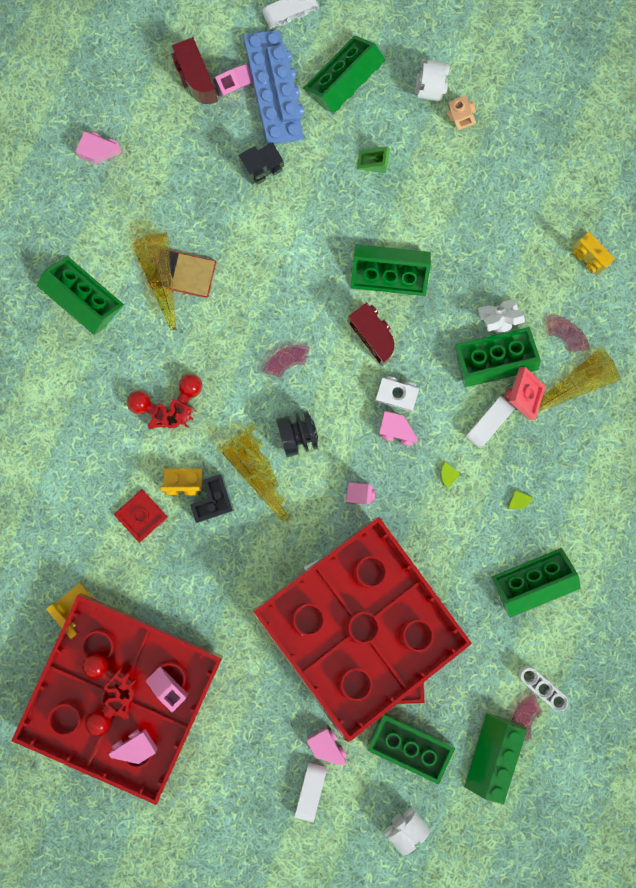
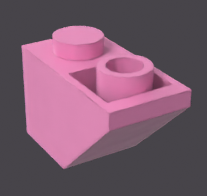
(233, 80)
(96, 149)
(396, 427)
(360, 493)
(166, 689)
(325, 748)
(135, 749)

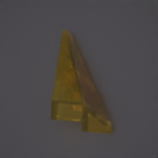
(154, 257)
(591, 375)
(248, 460)

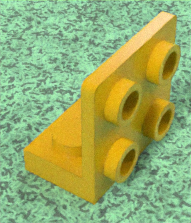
(592, 253)
(182, 480)
(61, 609)

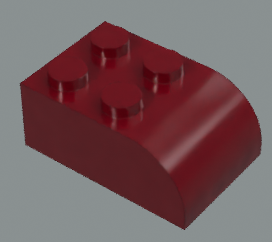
(193, 71)
(373, 332)

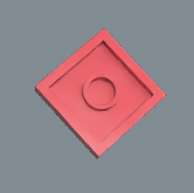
(526, 393)

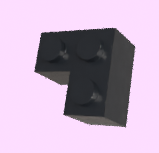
(261, 163)
(217, 502)

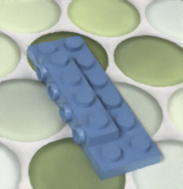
(274, 87)

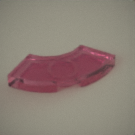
(568, 332)
(285, 359)
(526, 713)

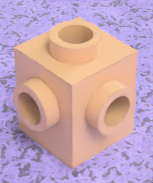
(462, 112)

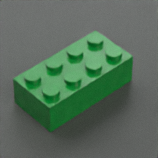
(410, 748)

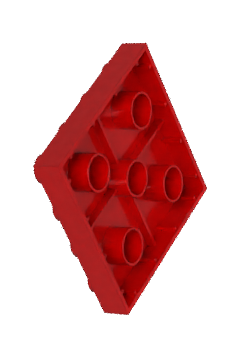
(361, 628)
(66, 696)

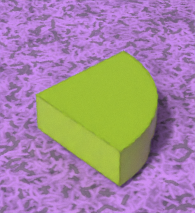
(448, 475)
(519, 500)

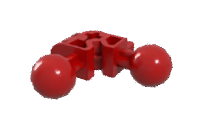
(189, 387)
(96, 667)

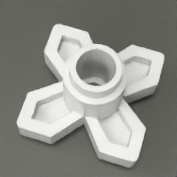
(501, 317)

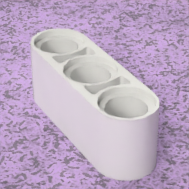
(285, 10)
(490, 422)
(551, 692)
(310, 792)

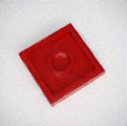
(140, 515)

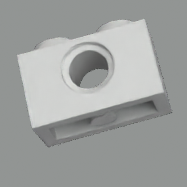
(386, 397)

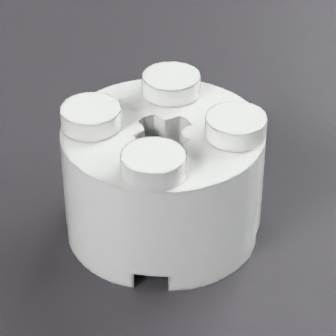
(431, 80)
(407, 831)

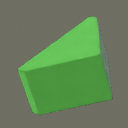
(373, 159)

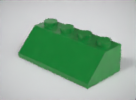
(344, 73)
(390, 270)
(79, 294)
(497, 356)
(536, 582)
(495, 758)

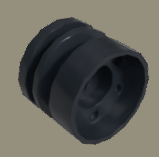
(297, 433)

